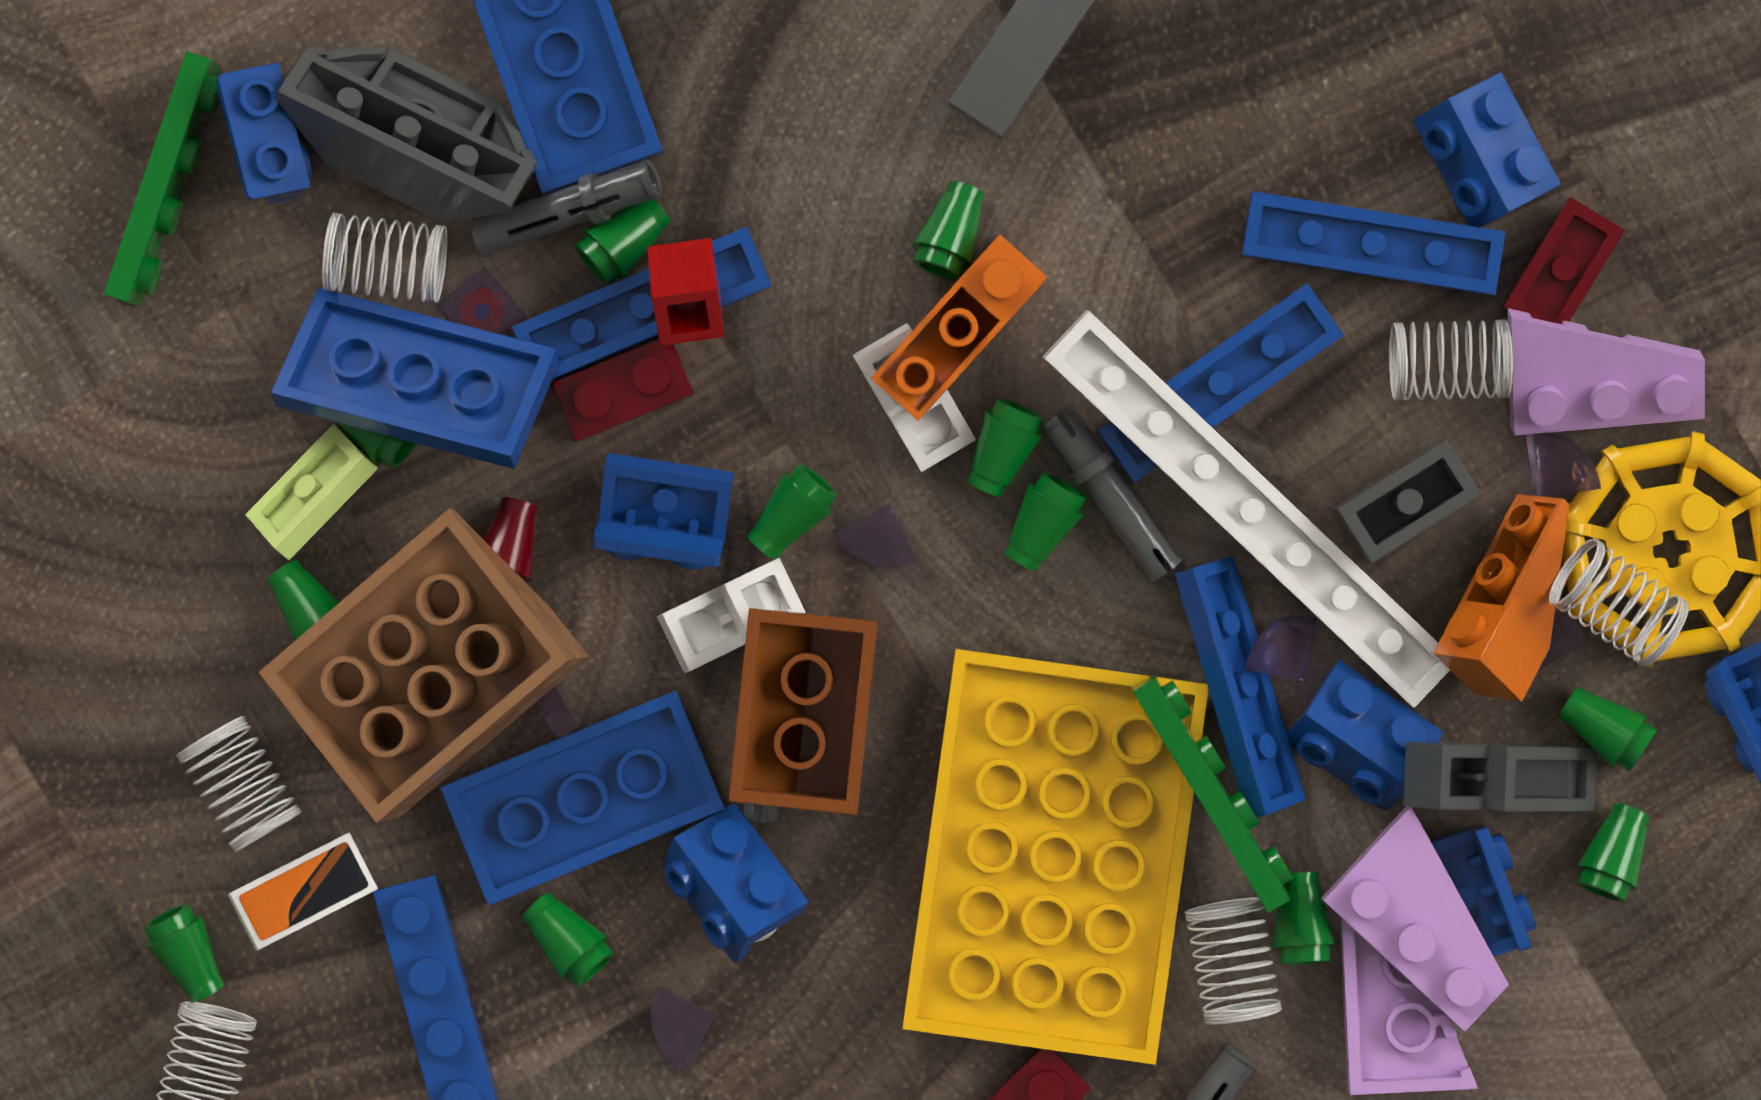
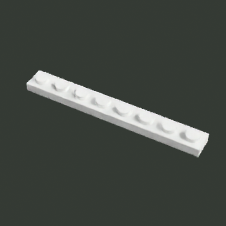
(1248, 507)

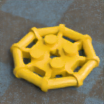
(1693, 518)

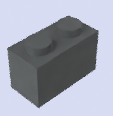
(1405, 501)

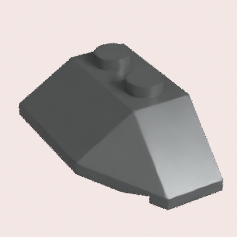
(408, 131)

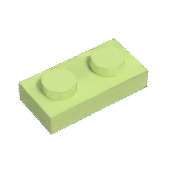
(311, 491)

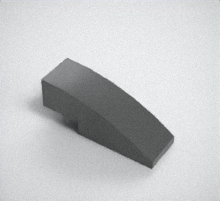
(1016, 62)
(1499, 777)

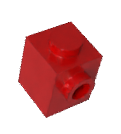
(685, 291)

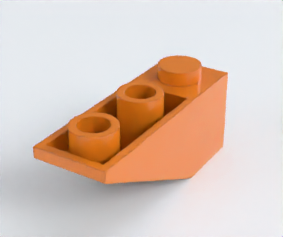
(959, 327)
(1506, 614)

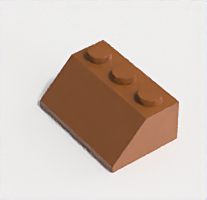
(803, 711)

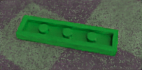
(156, 205)
(1229, 814)

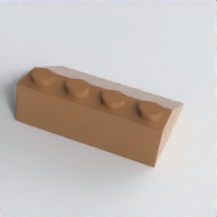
(422, 666)

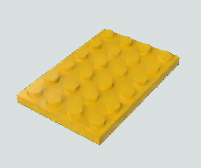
(1051, 861)

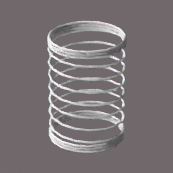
(433, 267)
(1399, 362)
(1585, 579)
(256, 831)
(1240, 1011)
(198, 1012)

